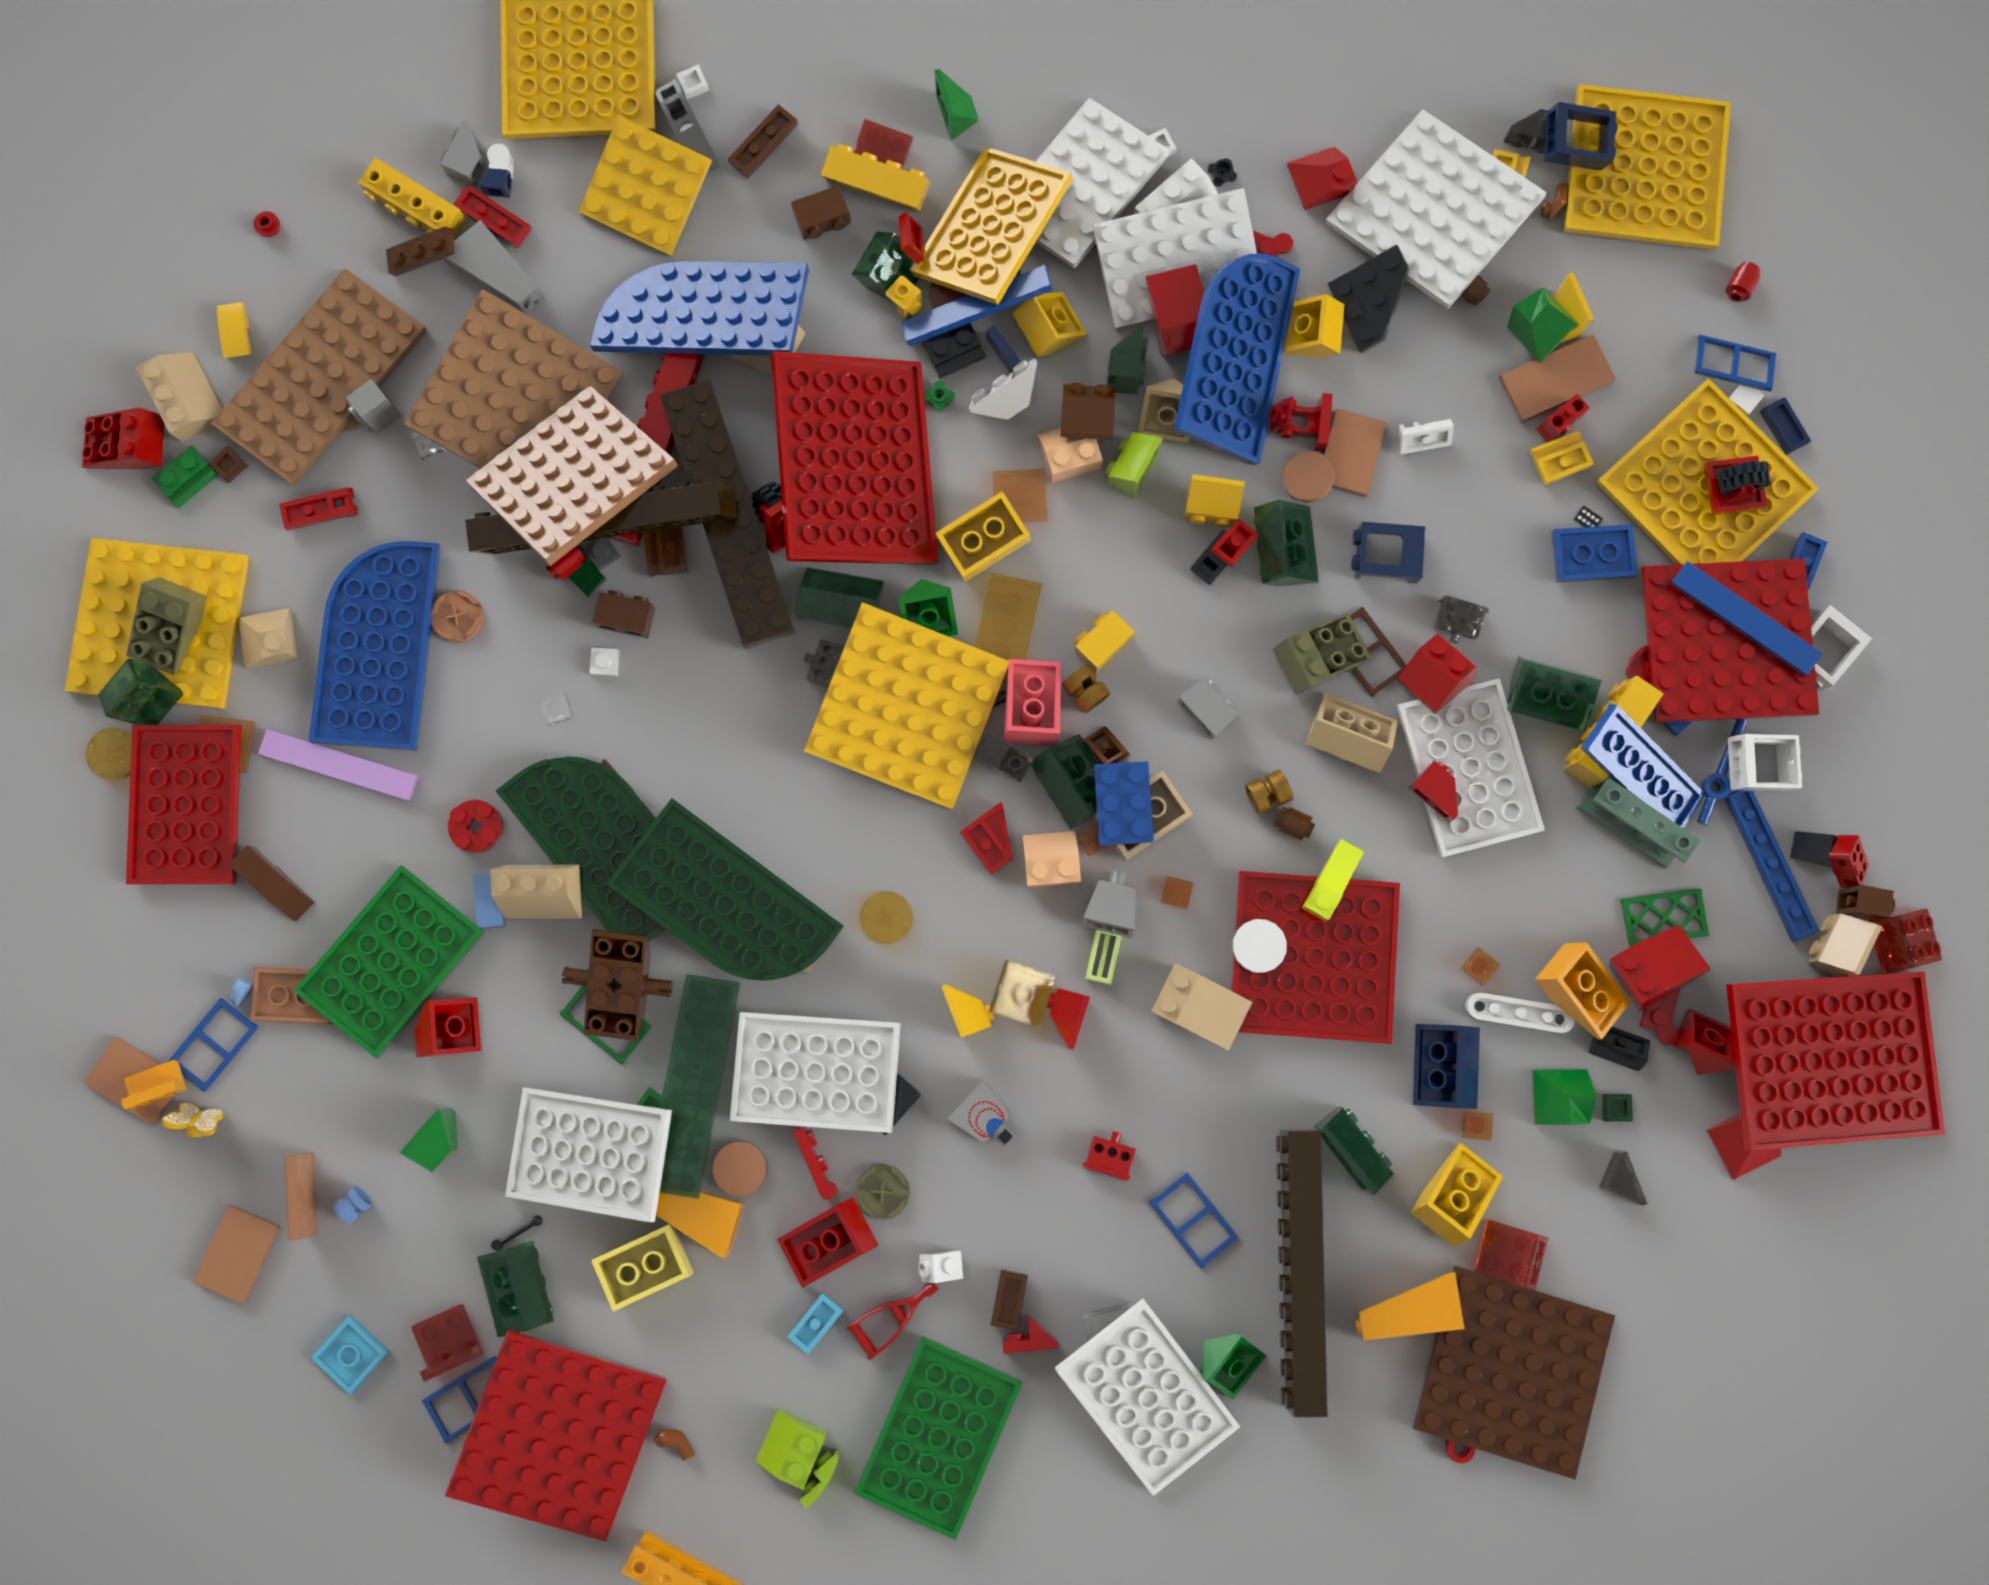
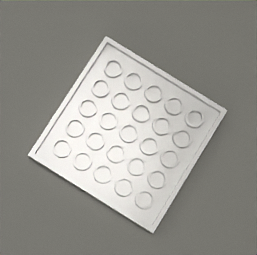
(1440, 204)

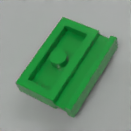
(184, 476)

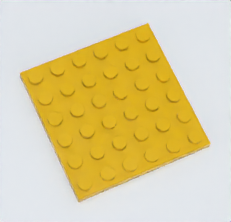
(576, 66)
(1664, 171)
(1666, 487)
(110, 603)
(906, 706)

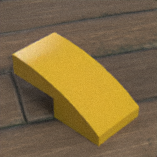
(233, 330)

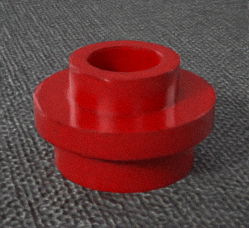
(269, 230)

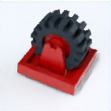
(1737, 484)
(769, 508)

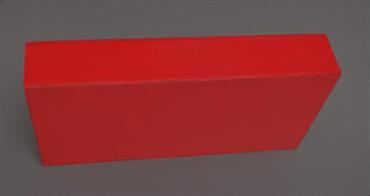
(911, 238)

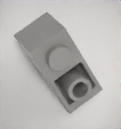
(463, 157)

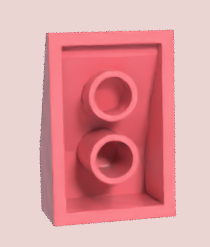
(1032, 703)

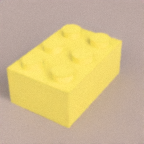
(642, 1267)

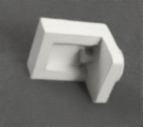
(940, 1267)

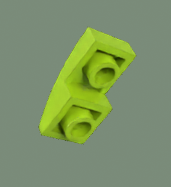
(824, 1472)

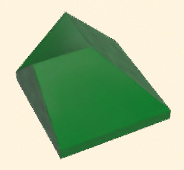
(954, 104)
(1540, 323)
(930, 607)
(1563, 1097)
(433, 1140)
(1229, 1362)

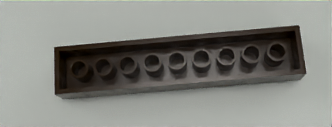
(651, 511)
(735, 543)
(1302, 1273)

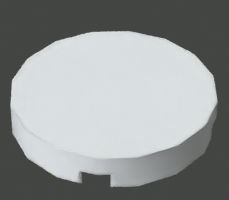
(1259, 946)

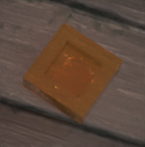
(1176, 892)
(1480, 966)
(1477, 1125)

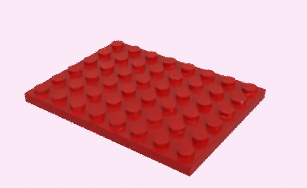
(853, 459)
(1834, 1060)

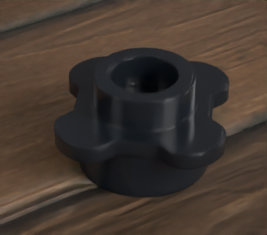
(1222, 165)

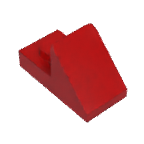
(1234, 543)
(1038, 1339)

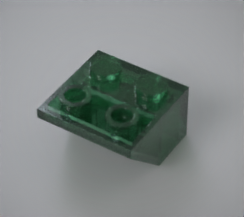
(883, 264)
(1128, 363)
(138, 694)

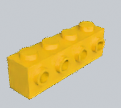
(875, 178)
(409, 199)

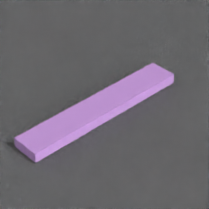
(338, 765)

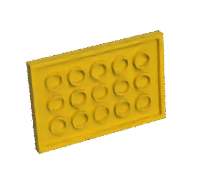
(992, 224)

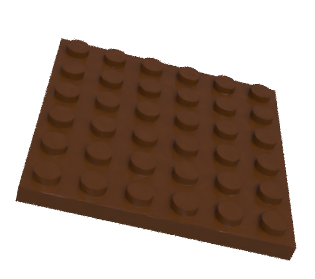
(1516, 1374)

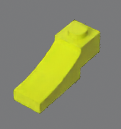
(1333, 880)

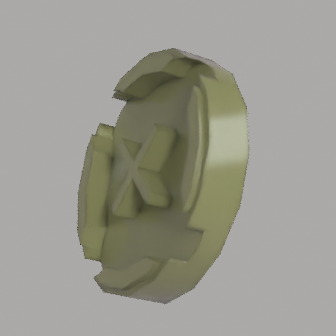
(882, 1191)

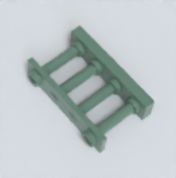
(1638, 823)

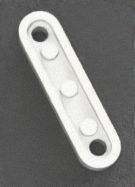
(1518, 1012)

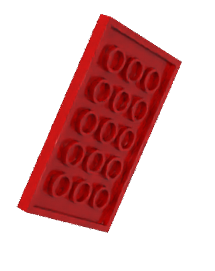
(183, 804)

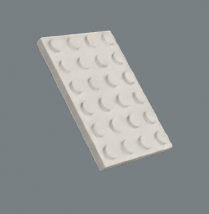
(1108, 170)
(1168, 238)
(1485, 757)
(815, 1072)
(588, 1154)
(1147, 1397)

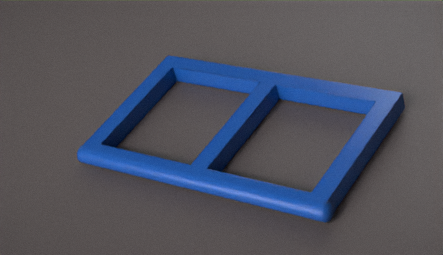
(1735, 362)
(198, 1032)
(1209, 1207)
(466, 1392)

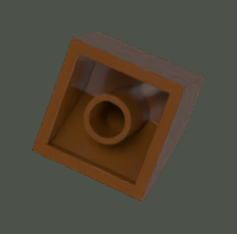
(1088, 411)

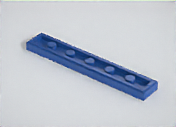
(971, 308)
(1746, 619)
(1771, 864)

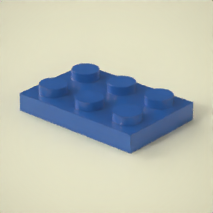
(1594, 553)
(1123, 803)

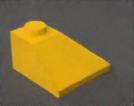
(1574, 302)
(967, 1011)

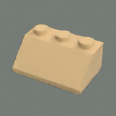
(180, 393)
(1352, 732)
(537, 891)

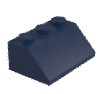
(1446, 1066)

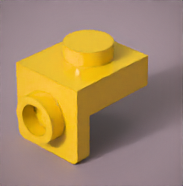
(906, 297)

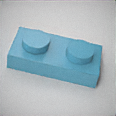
(815, 1323)

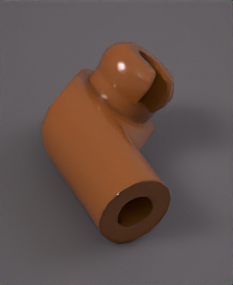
(1558, 203)
(675, 1439)

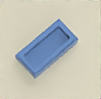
(486, 910)

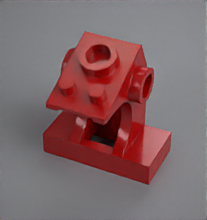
(1316, 423)

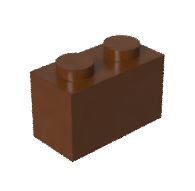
(821, 213)
(624, 614)
(1865, 902)

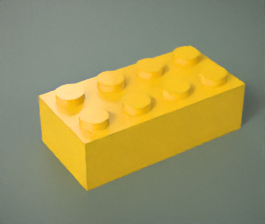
(1637, 700)

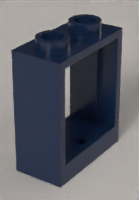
(1556, 134)

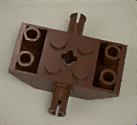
(615, 1007)

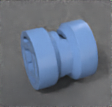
(350, 1206)

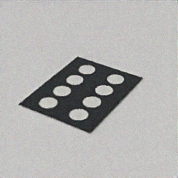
(1588, 518)

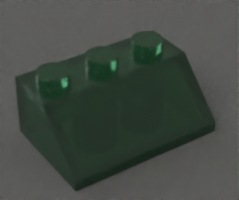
(1285, 543)
(835, 596)
(1552, 693)
(1069, 779)
(1355, 1150)
(515, 1288)

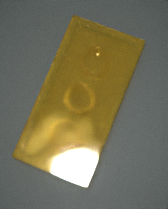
(1008, 617)

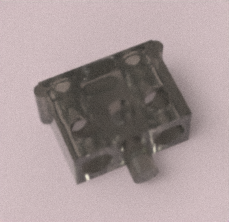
(1463, 611)
(821, 656)

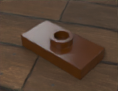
(1009, 1300)

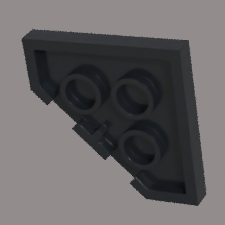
(1371, 296)

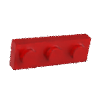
(493, 216)

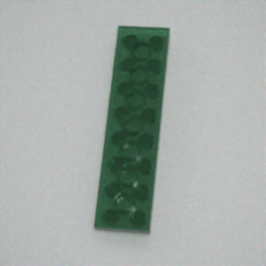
(695, 1079)

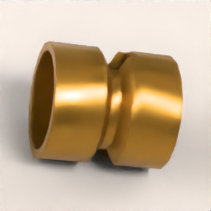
(1094, 693)
(1270, 791)

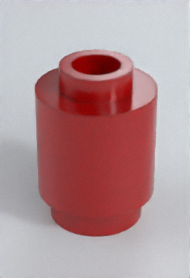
(1743, 282)
(566, 564)

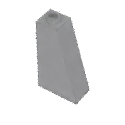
(491, 266)

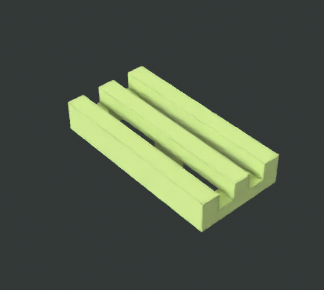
(1098, 978)

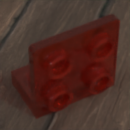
(1907, 941)
(1511, 1255)
(446, 1341)

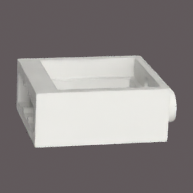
(1847, 633)
(1743, 766)

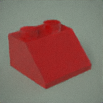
(1437, 673)

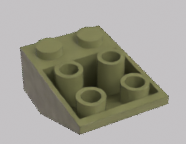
(165, 624)
(1321, 653)

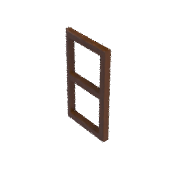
(1382, 640)

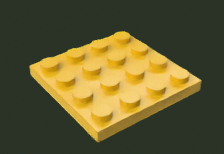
(645, 185)

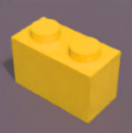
(1104, 640)

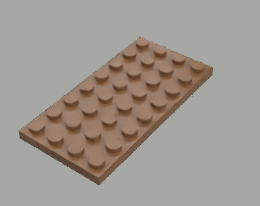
(300, 391)

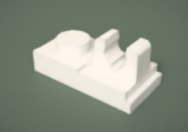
(1425, 436)

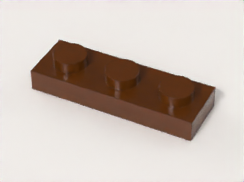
(762, 141)
(420, 251)

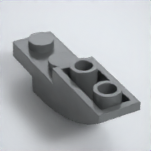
(684, 121)

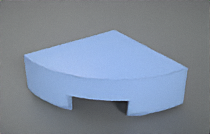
(241, 989)

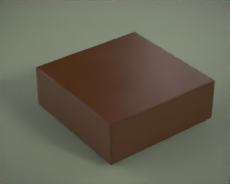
(228, 464)

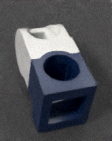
(499, 173)

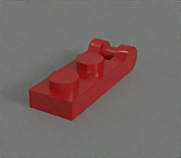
(318, 508)
(815, 1163)

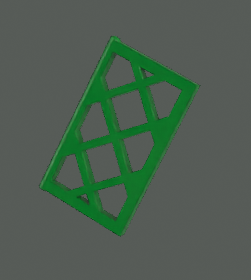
(1675, 897)

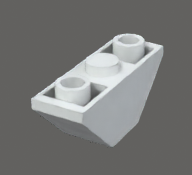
(1008, 394)

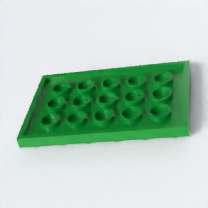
(388, 961)
(938, 1437)

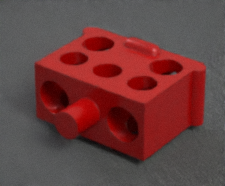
(1563, 418)
(1848, 861)
(1107, 1165)

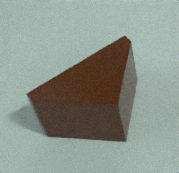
(1106, 747)

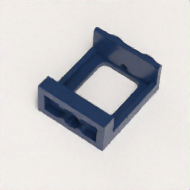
(1412, 551)

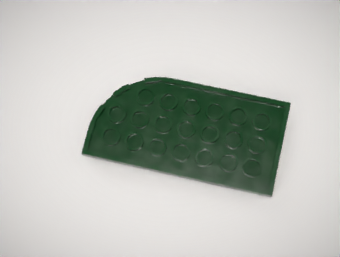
(589, 819)
(722, 899)

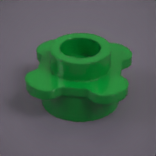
(939, 403)

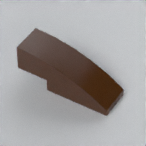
(271, 882)

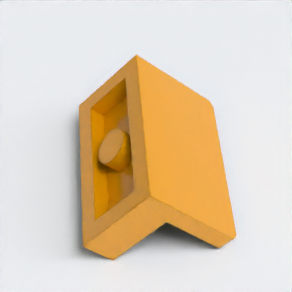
(153, 1085)

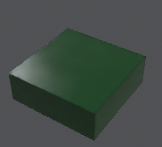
(587, 578)
(1617, 1107)

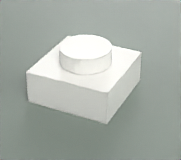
(604, 662)

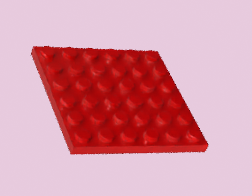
(1713, 668)
(1334, 971)
(555, 1436)

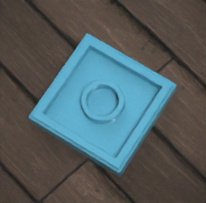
(350, 1354)

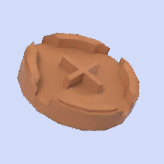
(1308, 476)
(457, 616)
(739, 1168)

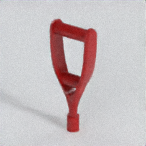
(895, 1308)

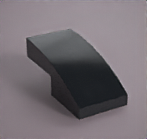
(1208, 565)

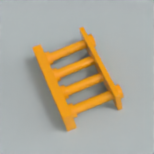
(664, 1564)

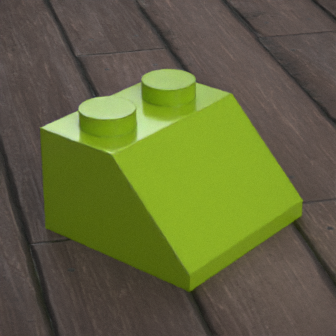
(1133, 463)
(791, 1448)

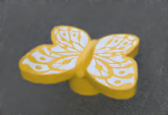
(195, 1122)

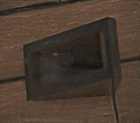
(1622, 1180)

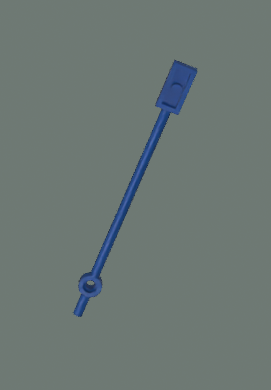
(1812, 550)

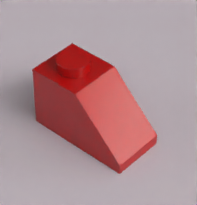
(1437, 789)

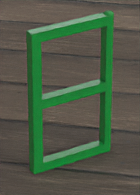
(621, 1059)

